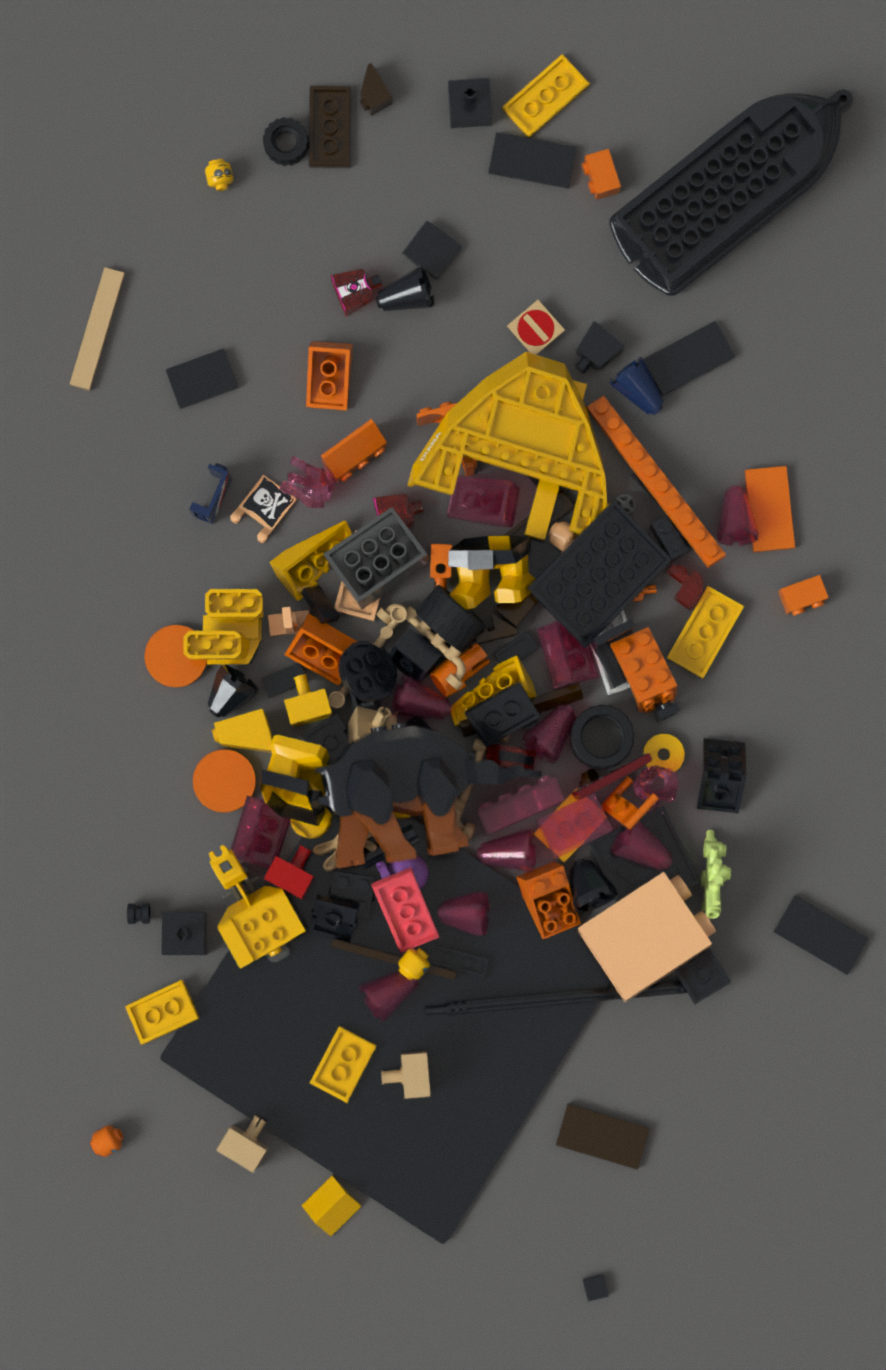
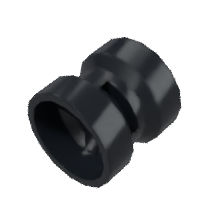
(138, 913)

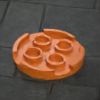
(167, 661)
(224, 780)

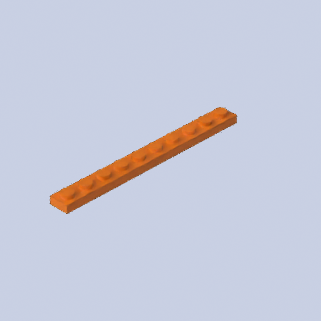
(656, 482)

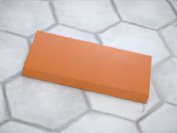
(771, 508)

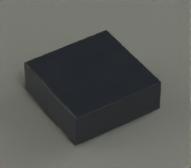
(595, 1287)

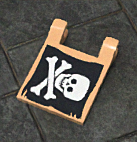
(265, 505)

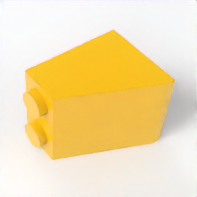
(245, 731)

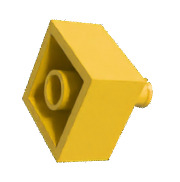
(308, 705)

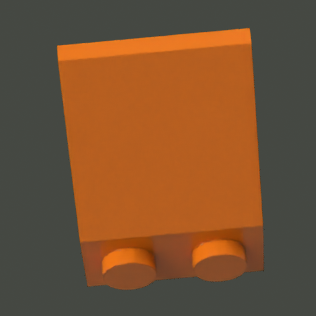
(329, 375)

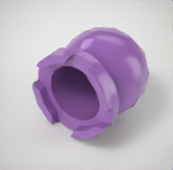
(418, 866)

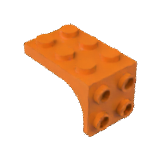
(430, 415)
(645, 670)

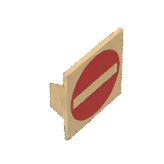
(535, 328)

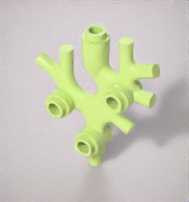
(714, 875)

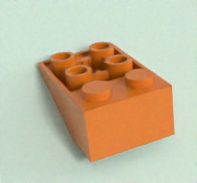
(549, 899)

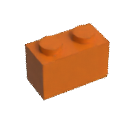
(601, 173)
(803, 595)

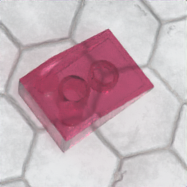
(484, 501)

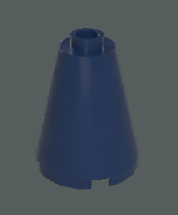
(638, 386)

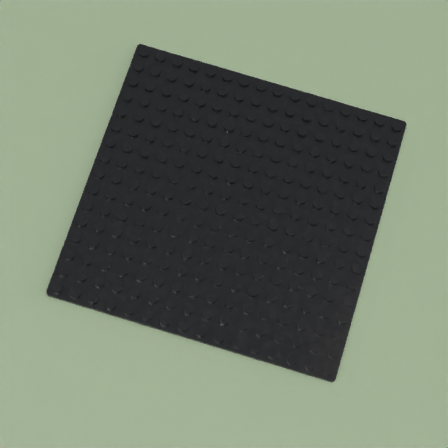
(416, 1156)

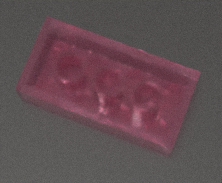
(521, 805)

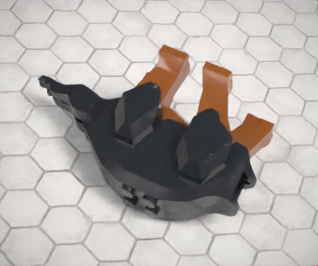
(407, 774)

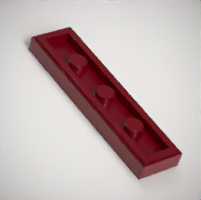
(612, 776)

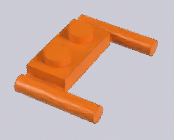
(622, 809)

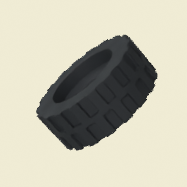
(278, 127)

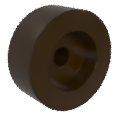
(588, 776)

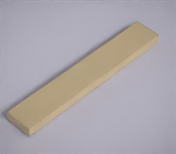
(97, 329)

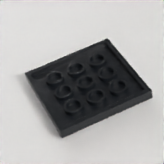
(630, 875)

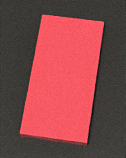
(405, 910)

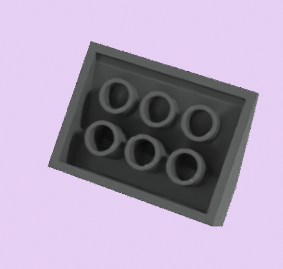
(377, 558)

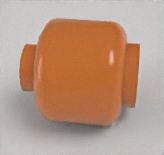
(106, 1140)

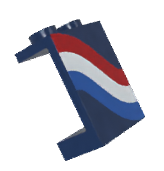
(209, 514)

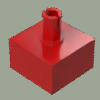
(290, 875)

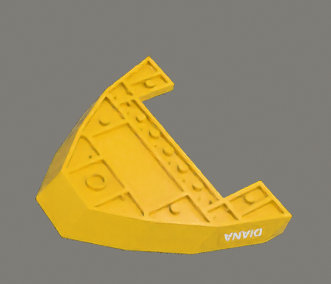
(525, 422)

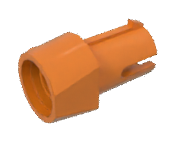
(474, 662)

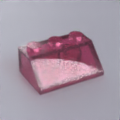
(565, 657)
(259, 833)

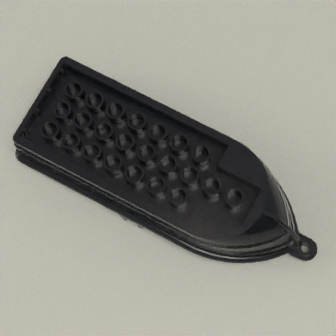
(728, 187)

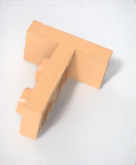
(286, 622)

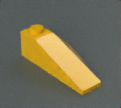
(304, 562)
(503, 676)

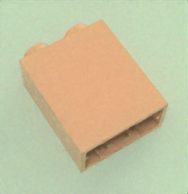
(647, 935)

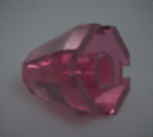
(466, 913)

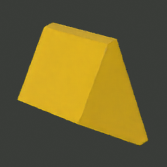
(331, 1206)

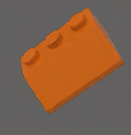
(354, 451)
(319, 648)

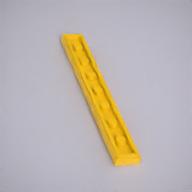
(545, 498)

